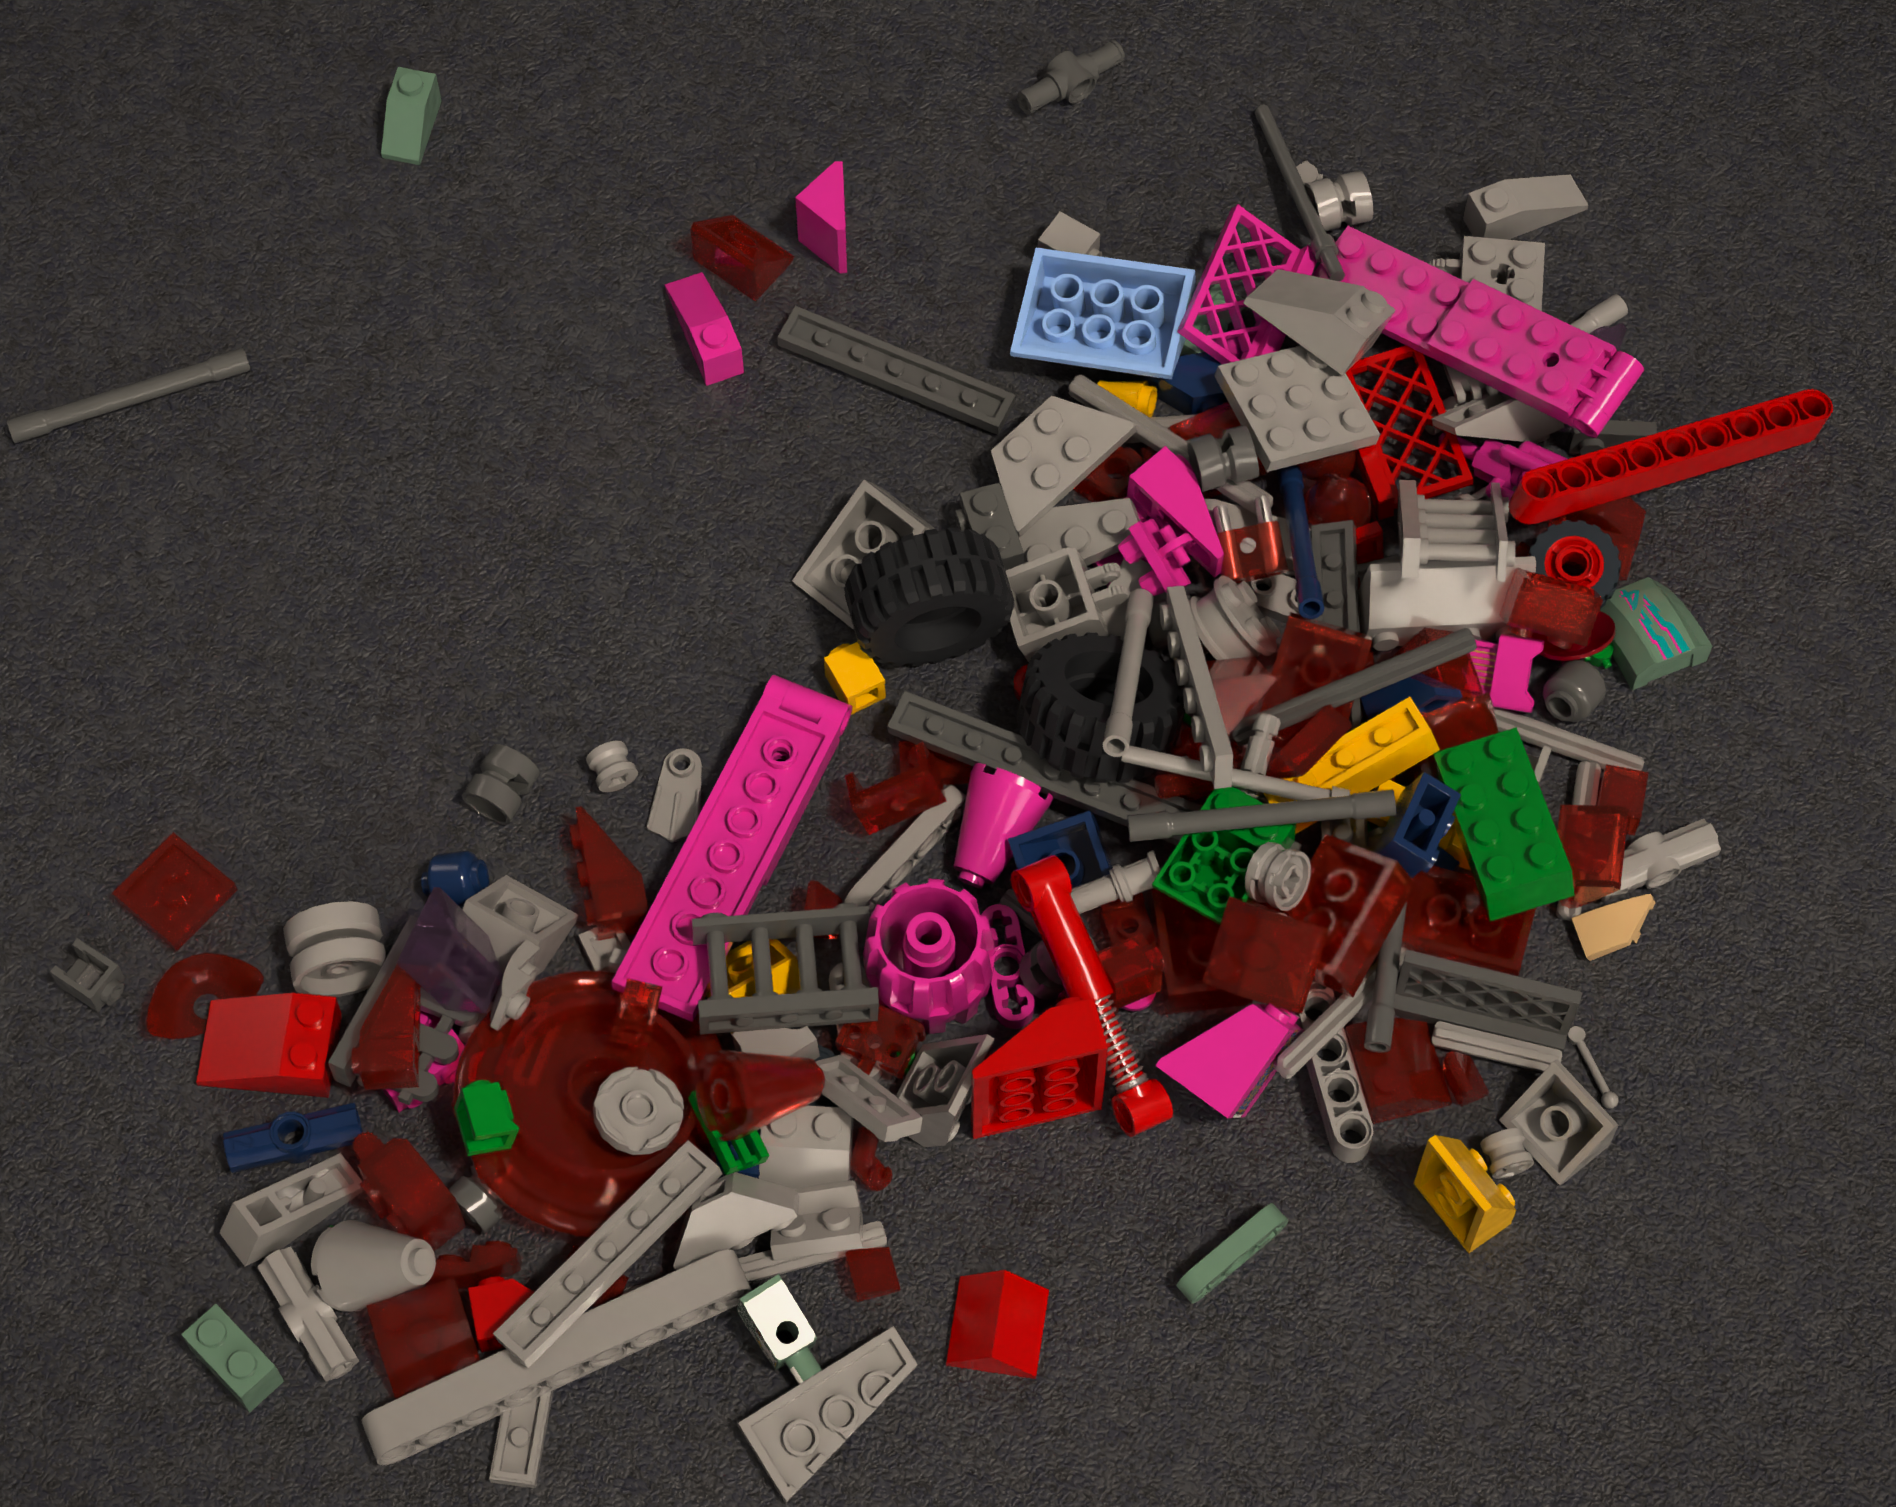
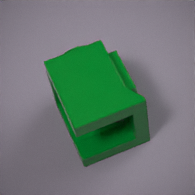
(485, 1118)

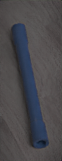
(1307, 585)

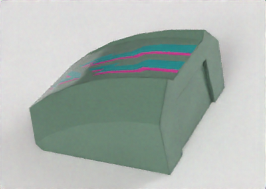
(1653, 632)

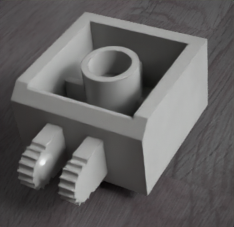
(1502, 264)
(1058, 598)

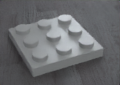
(1295, 407)

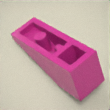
(706, 328)
(1172, 496)

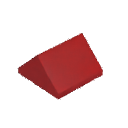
(998, 1324)

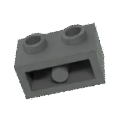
(988, 514)

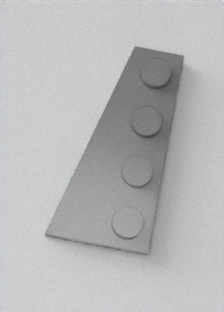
(817, 1417)

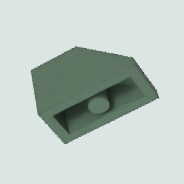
(410, 115)

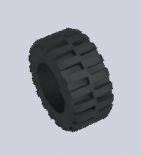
(928, 597)
(1071, 698)

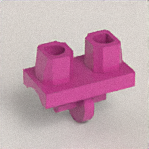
(1163, 552)

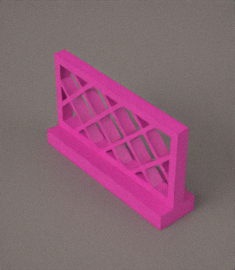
(1263, 336)

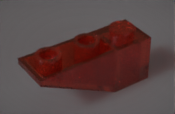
(613, 882)

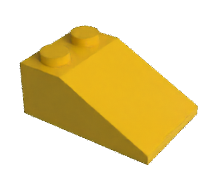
(1463, 1192)

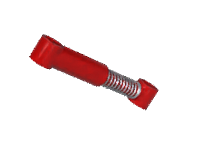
(1046, 893)

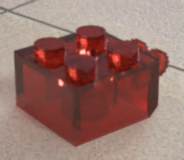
(406, 1190)

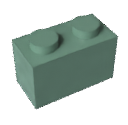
(232, 1357)

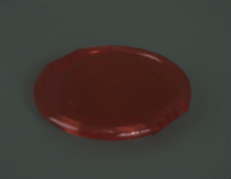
(552, 1071)

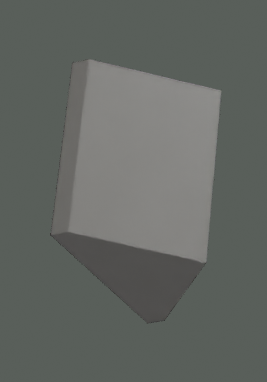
(1561, 1123)

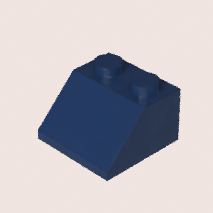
(1073, 840)

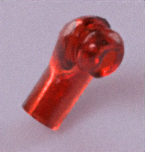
(866, 1164)

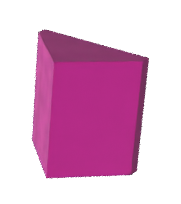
(822, 217)

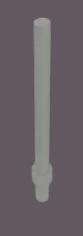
(1240, 778)

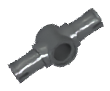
(1070, 77)

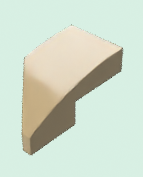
(1612, 925)

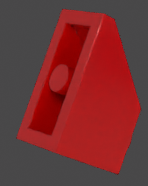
(492, 1305)

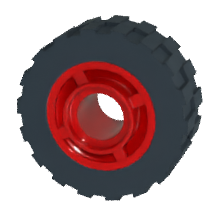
(1583, 545)

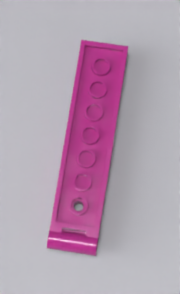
(1492, 335)
(736, 838)

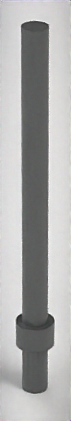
(1322, 244)

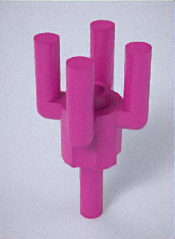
(1504, 462)

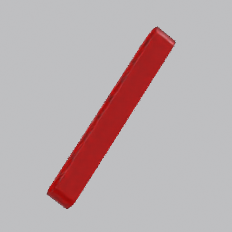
(1669, 456)

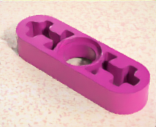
(1001, 996)

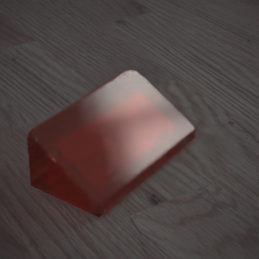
(1309, 744)

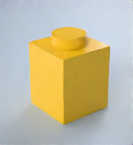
(854, 677)

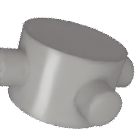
(1308, 172)

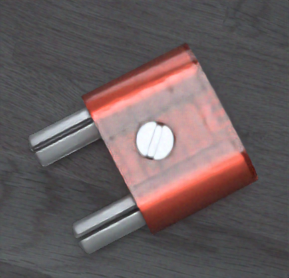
(1251, 550)

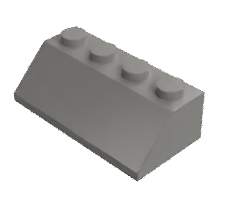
(1443, 598)

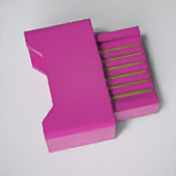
(1506, 670)

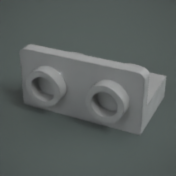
(826, 1222)

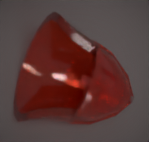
(1338, 499)

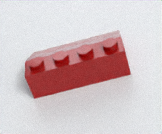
(1042, 1072)

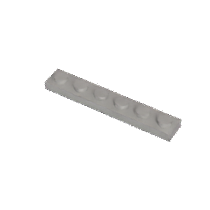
(1199, 692)
(607, 1254)

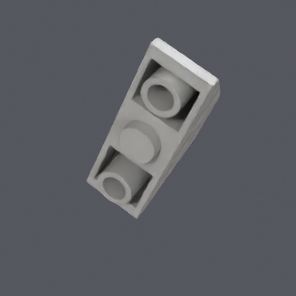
(732, 1215)

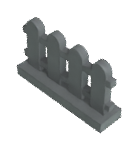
(434, 1043)

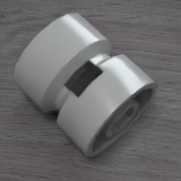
(1342, 201)

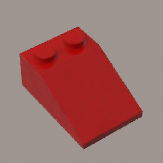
(271, 1043)

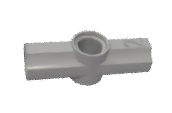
(1660, 858)
(308, 1314)

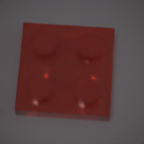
(175, 891)

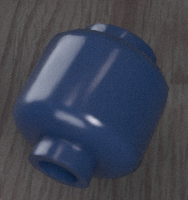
(457, 874)

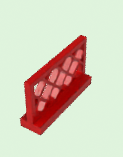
(1371, 459)

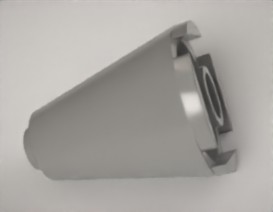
(368, 1264)

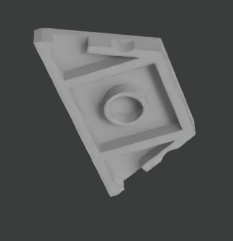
(1053, 454)

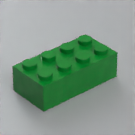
(1505, 825)

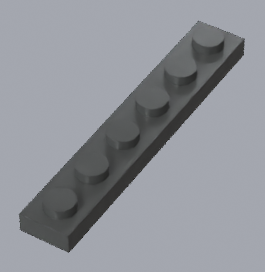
(896, 370)

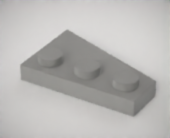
(1089, 527)

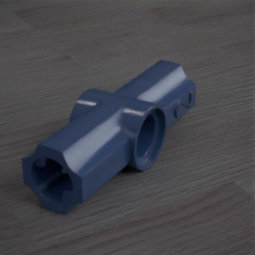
(264, 1142)

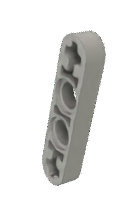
(907, 851)

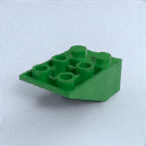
(1214, 864)

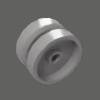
(335, 948)

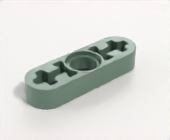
(1232, 1253)

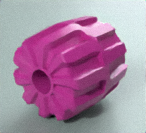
(930, 954)

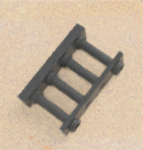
(766, 1008)

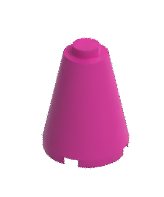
(993, 812)

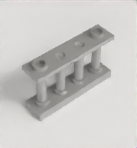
(1452, 530)

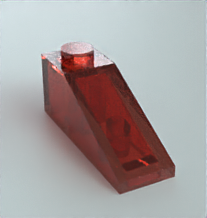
(391, 1036)

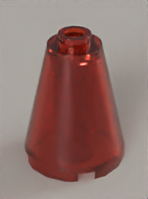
(754, 1090)

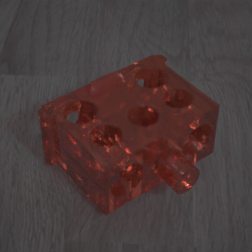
(892, 1031)

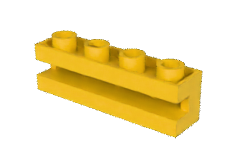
(1371, 753)

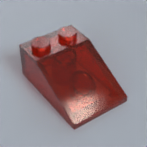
(1310, 658)
(1451, 923)

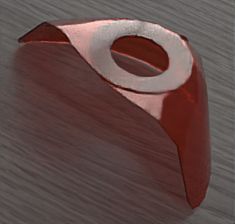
(173, 1000)

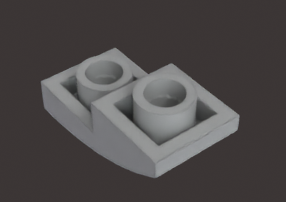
(518, 976)

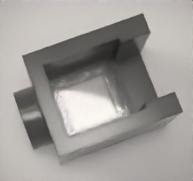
(91, 978)

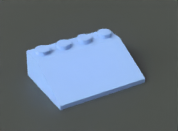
(1103, 313)

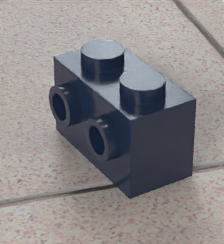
(1419, 824)

